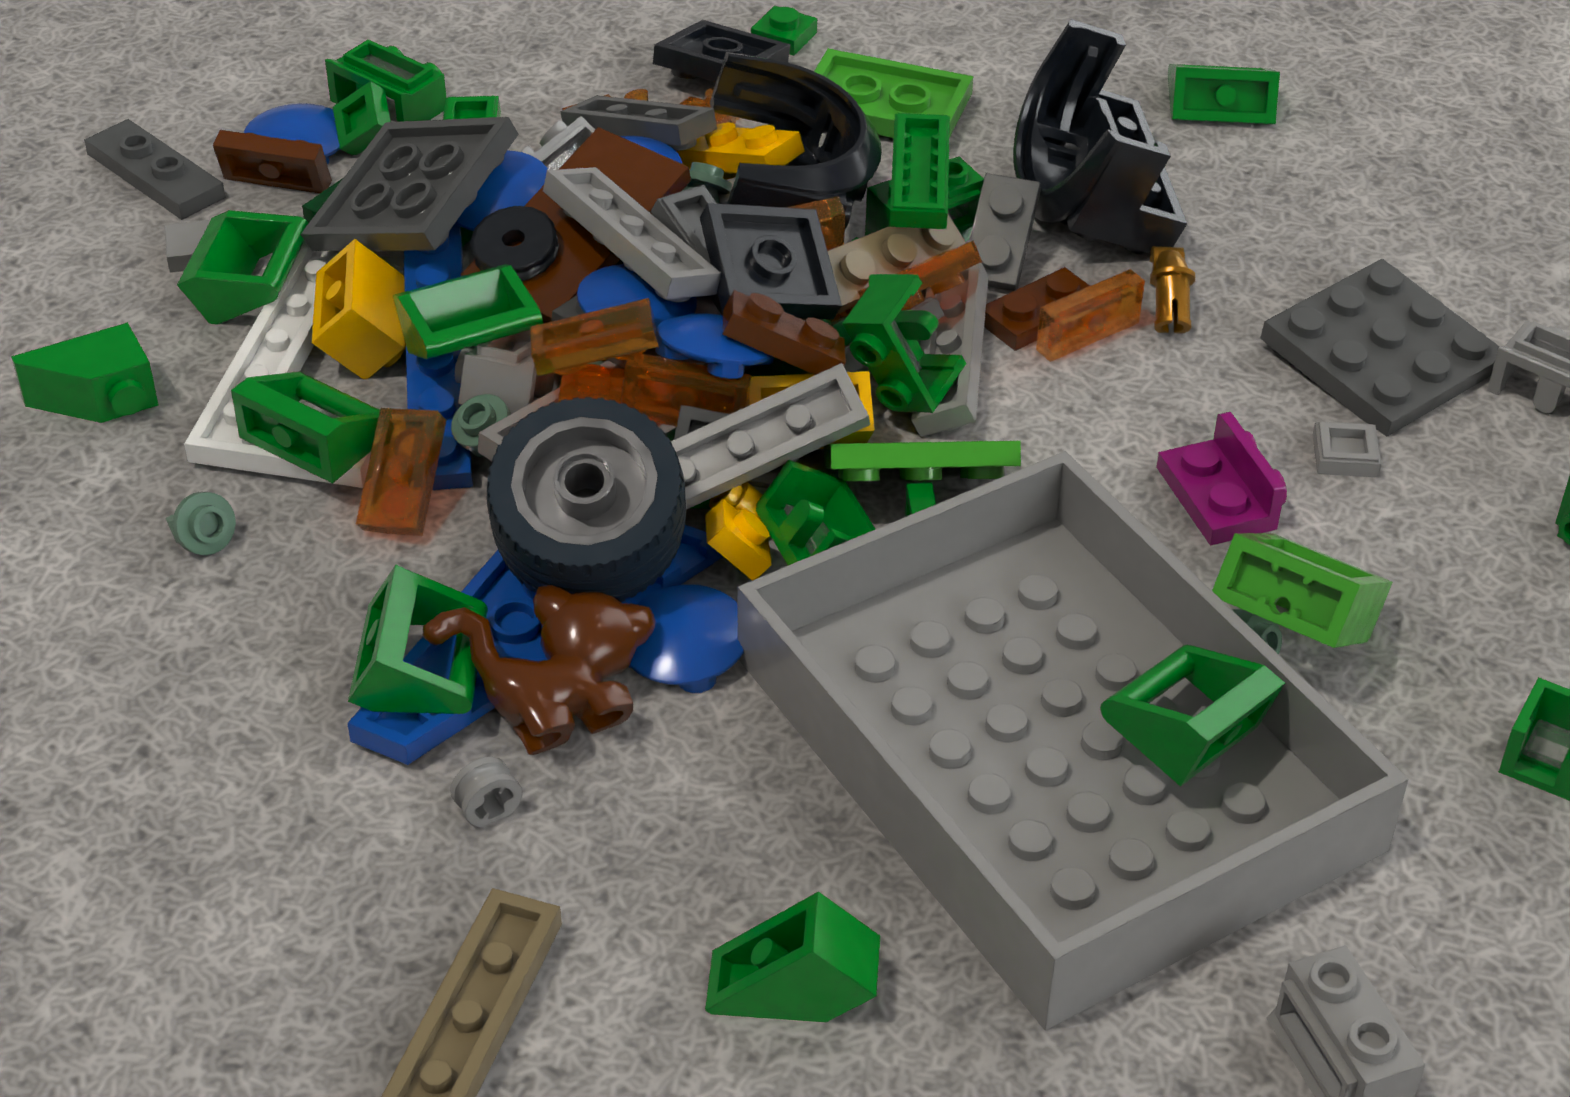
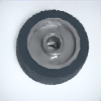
(587, 498)

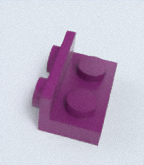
(1225, 483)

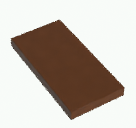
(632, 168)

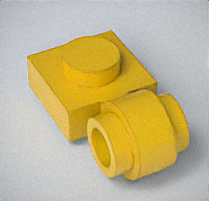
(738, 531)

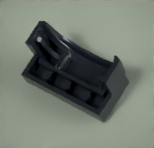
(802, 102)
(1118, 177)

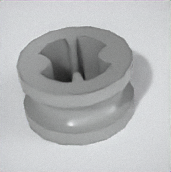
(486, 791)

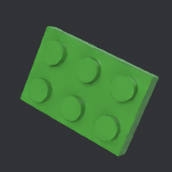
(896, 87)
(922, 459)

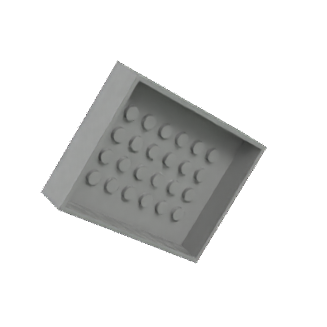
(960, 702)

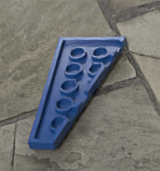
(515, 635)

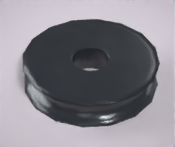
(514, 224)

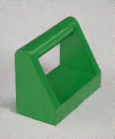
(1223, 93)
(222, 265)
(465, 312)
(276, 421)
(381, 676)
(1186, 743)

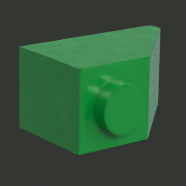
(88, 376)
(796, 965)

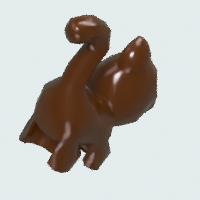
(584, 641)

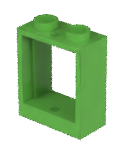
(1323, 594)

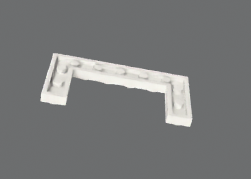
(274, 345)

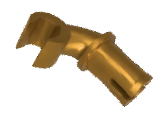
(1172, 285)

